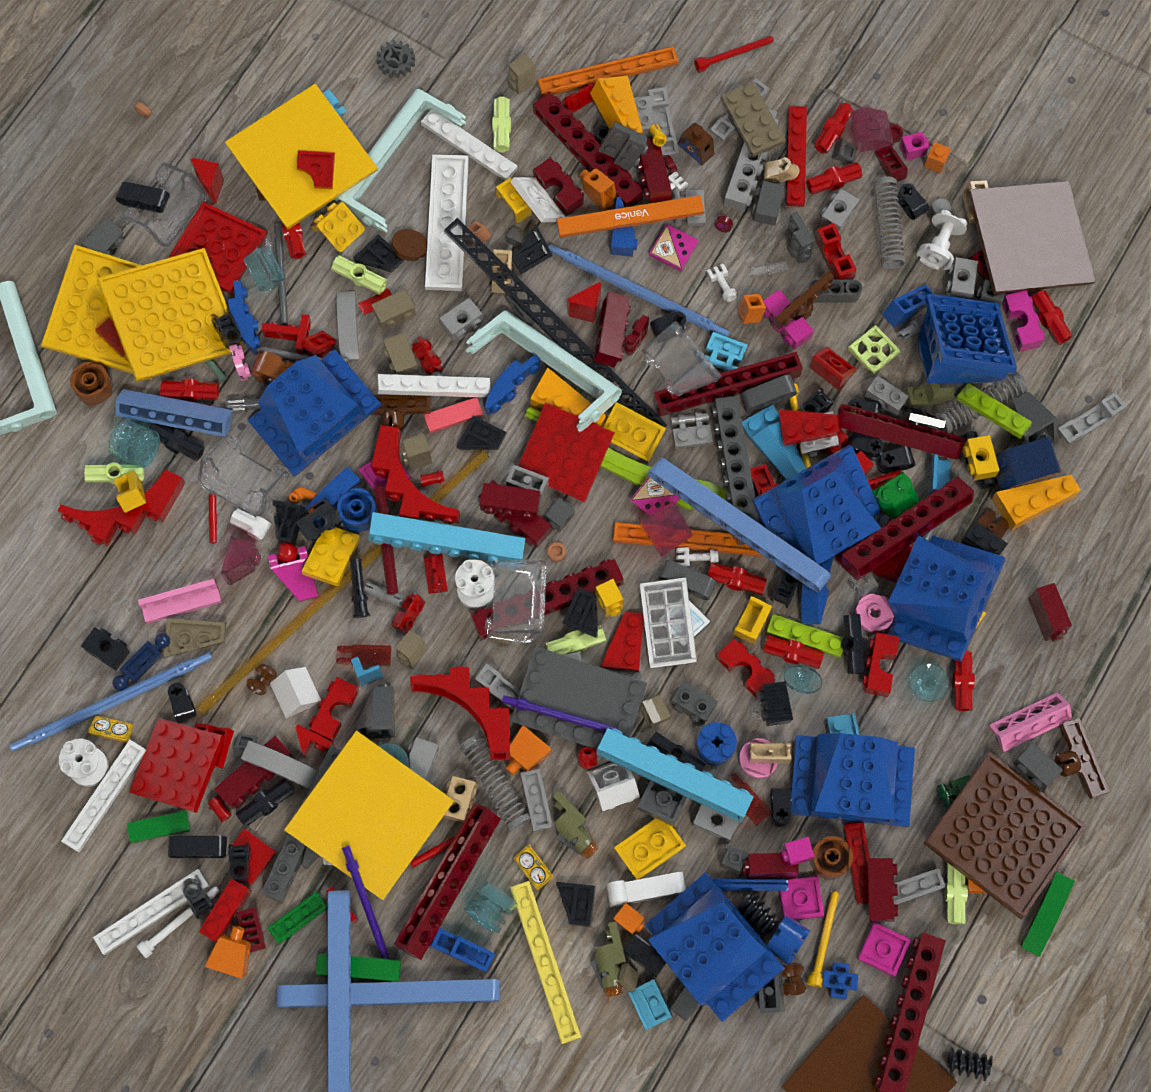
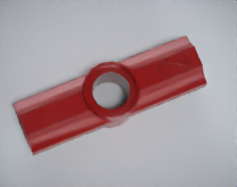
(833, 128)
(834, 178)
(294, 241)
(1051, 317)
(189, 390)
(737, 578)
(793, 652)
(963, 683)

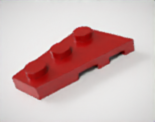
(807, 426)
(626, 644)

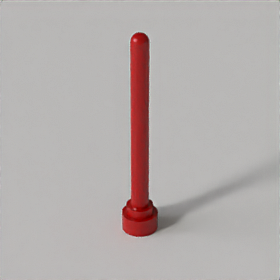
(703, 63)

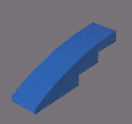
(339, 485)
(462, 950)

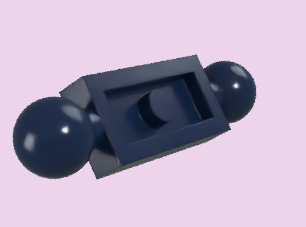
(141, 661)

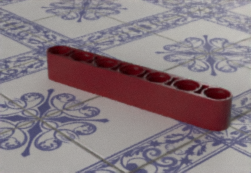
(900, 431)

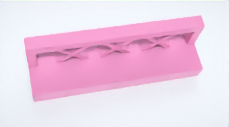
(180, 601)
(1033, 724)

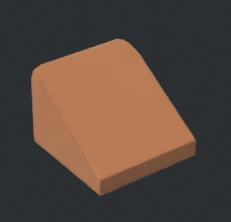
(480, 231)

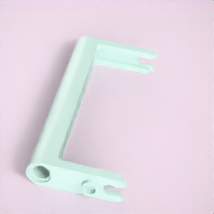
(388, 143)
(555, 357)
(30, 362)

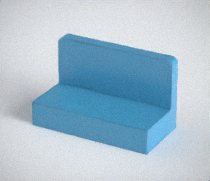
(939, 473)
(366, 676)

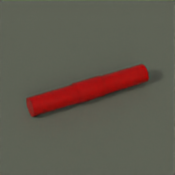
(212, 519)
(431, 852)

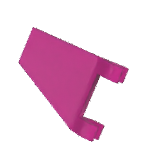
(291, 575)

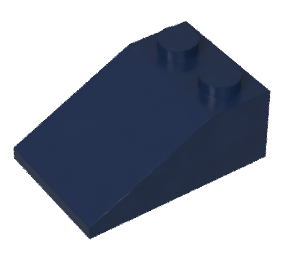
(1027, 464)

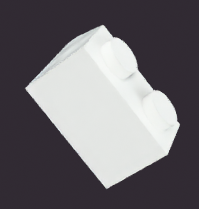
(613, 785)

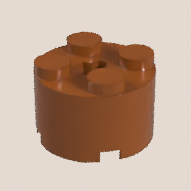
(268, 367)
(90, 393)
(839, 849)

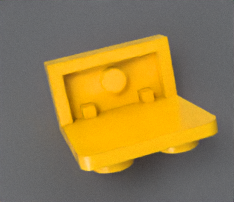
(338, 225)

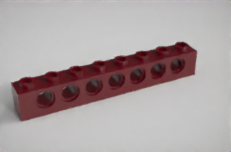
(578, 147)
(731, 384)
(905, 529)
(559, 600)
(447, 881)
(934, 948)

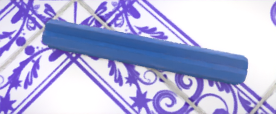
(750, 884)

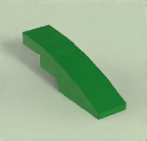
(1047, 913)
(366, 968)

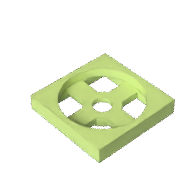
(874, 331)

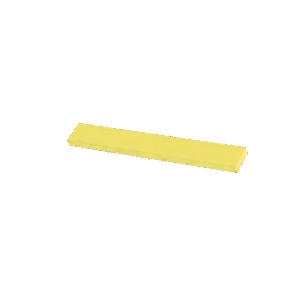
(545, 963)

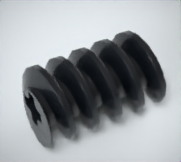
(758, 914)
(969, 1063)

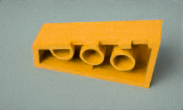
(616, 102)
(561, 395)
(1031, 501)

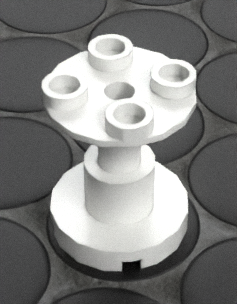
(937, 254)
(475, 584)
(83, 762)

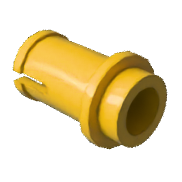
(658, 137)

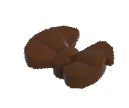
(987, 521)
(266, 675)
(794, 986)

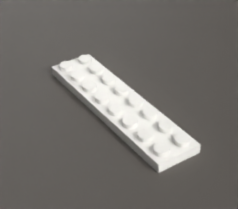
(447, 203)

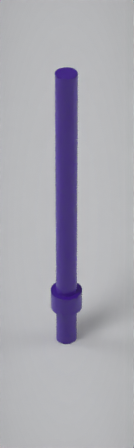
(522, 704)
(352, 867)

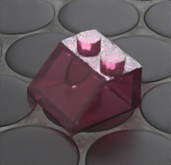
(871, 129)
(666, 529)
(240, 560)

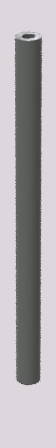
(282, 286)

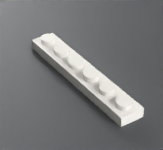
(469, 145)
(433, 385)
(104, 796)
(147, 914)

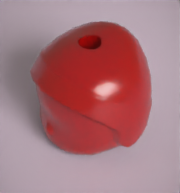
(287, 552)
(587, 757)

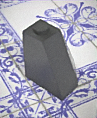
(1043, 421)
(378, 714)

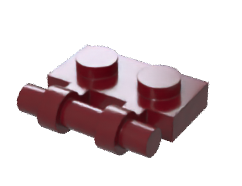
(634, 340)

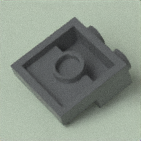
(624, 146)
(801, 239)
(661, 803)

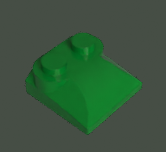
(896, 495)

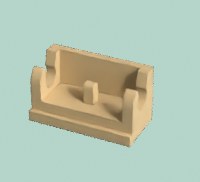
(770, 753)

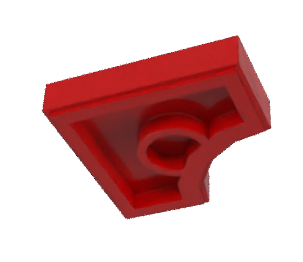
(318, 166)
(260, 854)

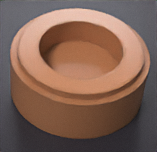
(142, 110)
(556, 552)

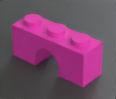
(1020, 306)
(797, 331)

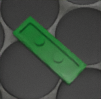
(158, 827)
(297, 918)

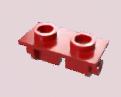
(580, 99)
(424, 349)
(435, 574)
(413, 605)

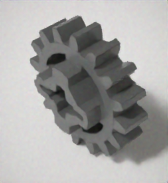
(394, 61)

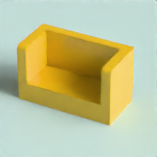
(513, 200)
(130, 491)
(752, 620)

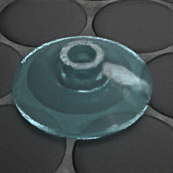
(937, 678)
(803, 679)

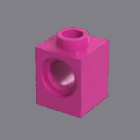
(911, 152)
(797, 851)

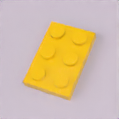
(634, 431)
(331, 556)
(649, 848)

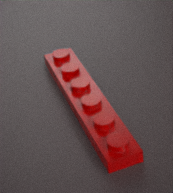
(797, 154)

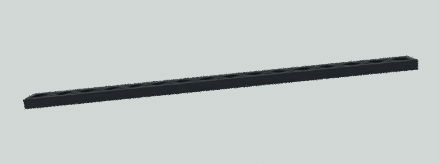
(547, 312)

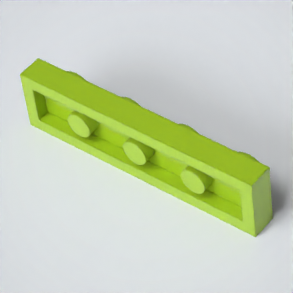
(994, 410)
(809, 636)

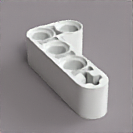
(645, 889)

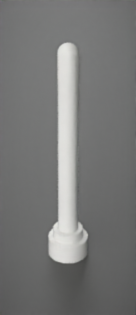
(148, 946)

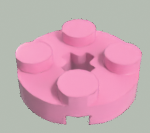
(242, 368)
(876, 603)
(755, 770)

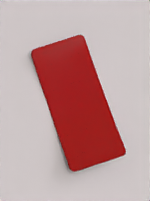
(366, 305)

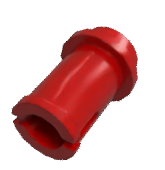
(432, 478)
(219, 809)

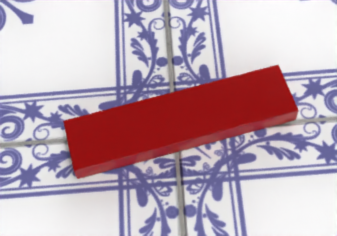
(856, 839)

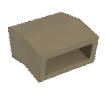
(654, 711)

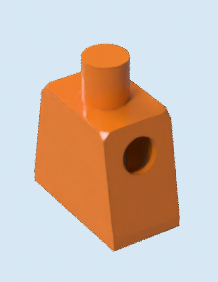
(599, 188)
(526, 751)
(231, 954)

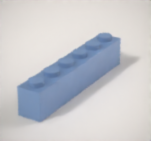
(173, 412)

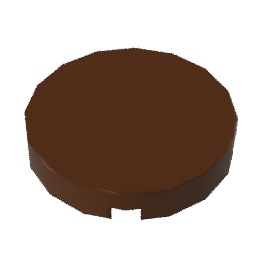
(409, 244)

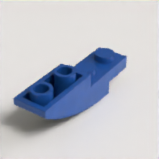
(243, 318)
(505, 387)
(814, 602)

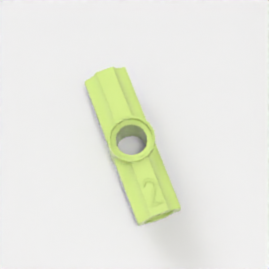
(501, 124)
(368, 279)
(101, 473)
(575, 642)
(955, 896)

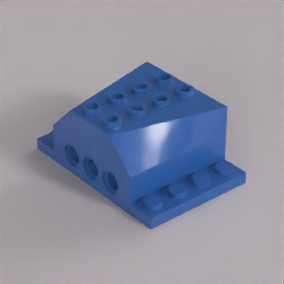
(964, 341)
(311, 409)
(822, 507)
(942, 595)
(852, 779)
(712, 948)

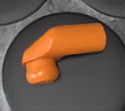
(301, 494)

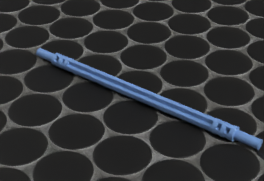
(637, 290)
(111, 701)

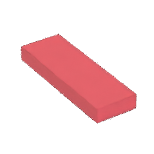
(453, 415)

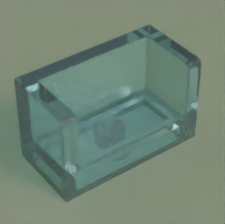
(264, 269)

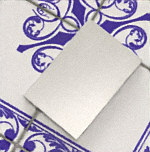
(537, 199)

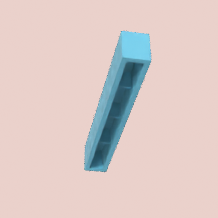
(444, 539)
(674, 775)

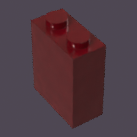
(1050, 612)
(768, 867)

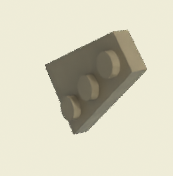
(192, 635)

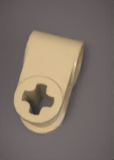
(780, 171)

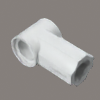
(254, 526)

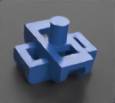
(839, 982)

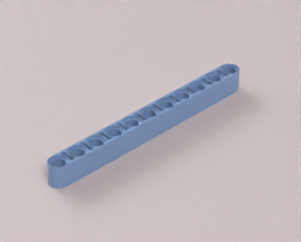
(739, 524)
(339, 992)
(393, 993)

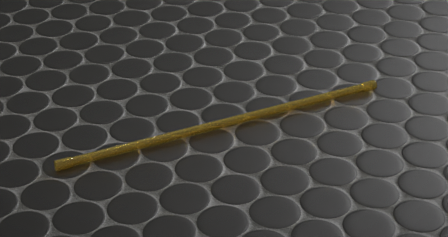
(212, 699)

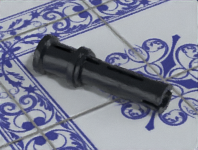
(359, 598)

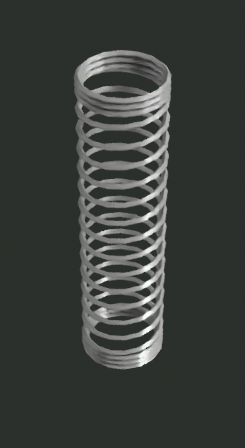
(892, 265)
(941, 415)
(473, 742)

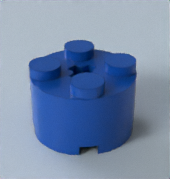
(350, 502)
(706, 749)
(787, 939)

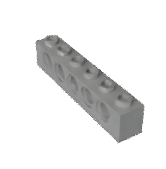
(737, 199)

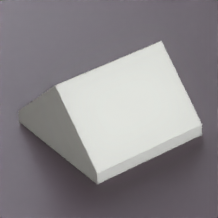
(295, 691)

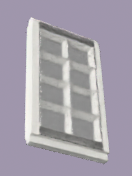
(668, 623)

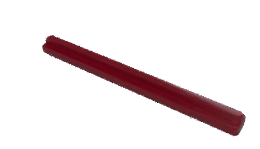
(387, 549)

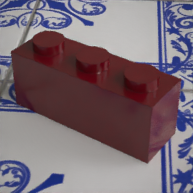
(510, 501)
(882, 890)

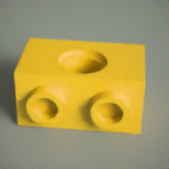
(983, 447)
(609, 598)

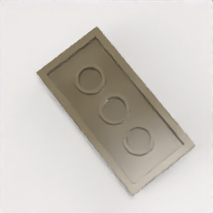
(753, 119)

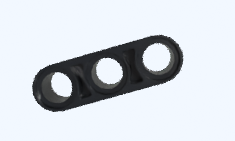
(142, 197)
(197, 847)

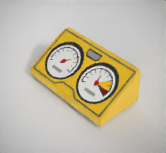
(111, 729)
(533, 867)

